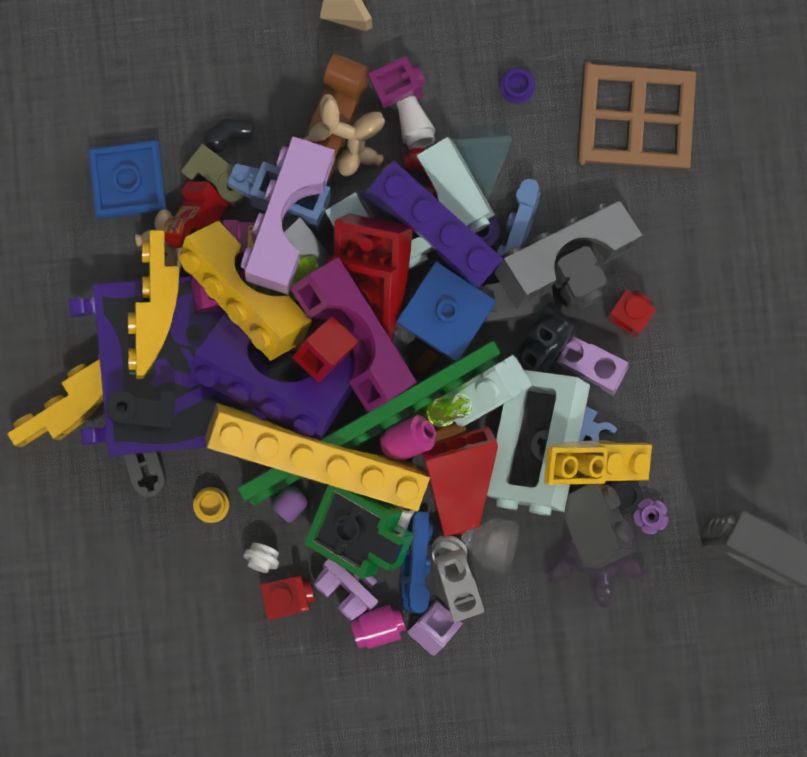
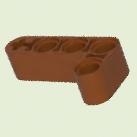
(346, 83)

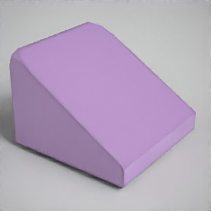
(434, 628)

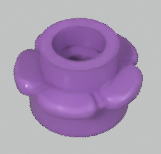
(641, 518)

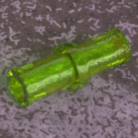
(444, 411)

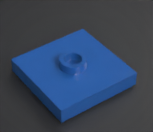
(127, 179)
(446, 312)

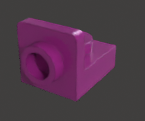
(397, 82)

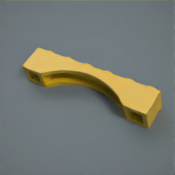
(277, 447)

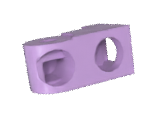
(593, 364)

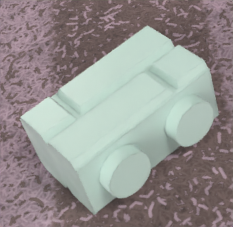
(492, 388)

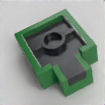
(358, 532)

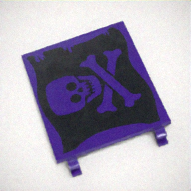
(169, 373)

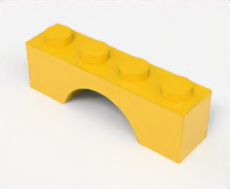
(270, 322)

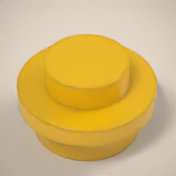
(211, 505)

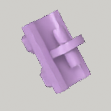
(359, 597)

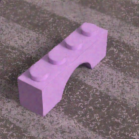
(303, 173)

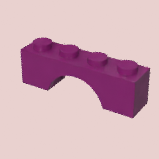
(378, 366)

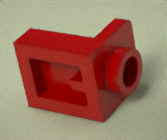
(287, 597)

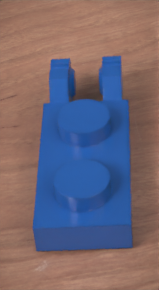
(416, 565)

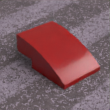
(377, 261)

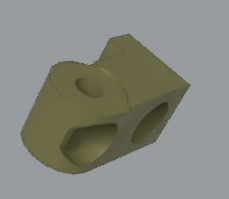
(216, 171)

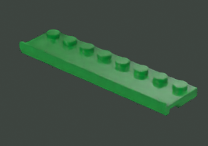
(383, 417)

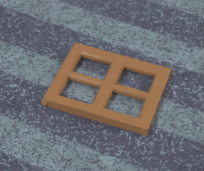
(637, 116)

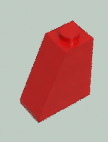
(460, 478)

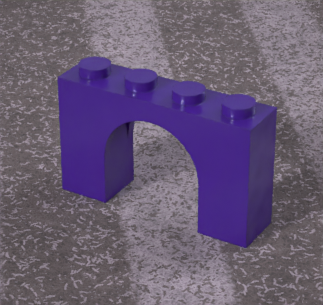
(401, 196)
(301, 405)

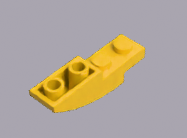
(152, 319)
(61, 413)
(596, 462)

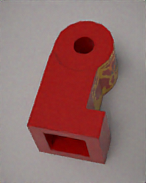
(200, 209)

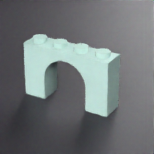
(454, 188)

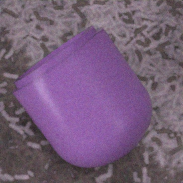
(290, 503)

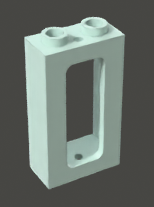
(564, 427)

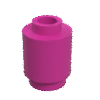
(408, 438)
(378, 627)

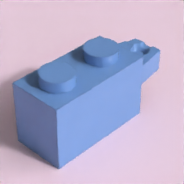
(254, 184)

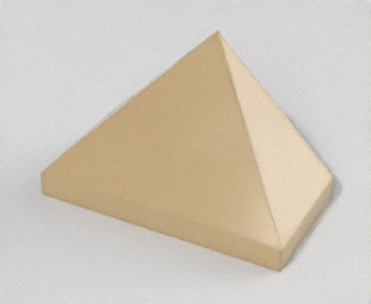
(347, 12)

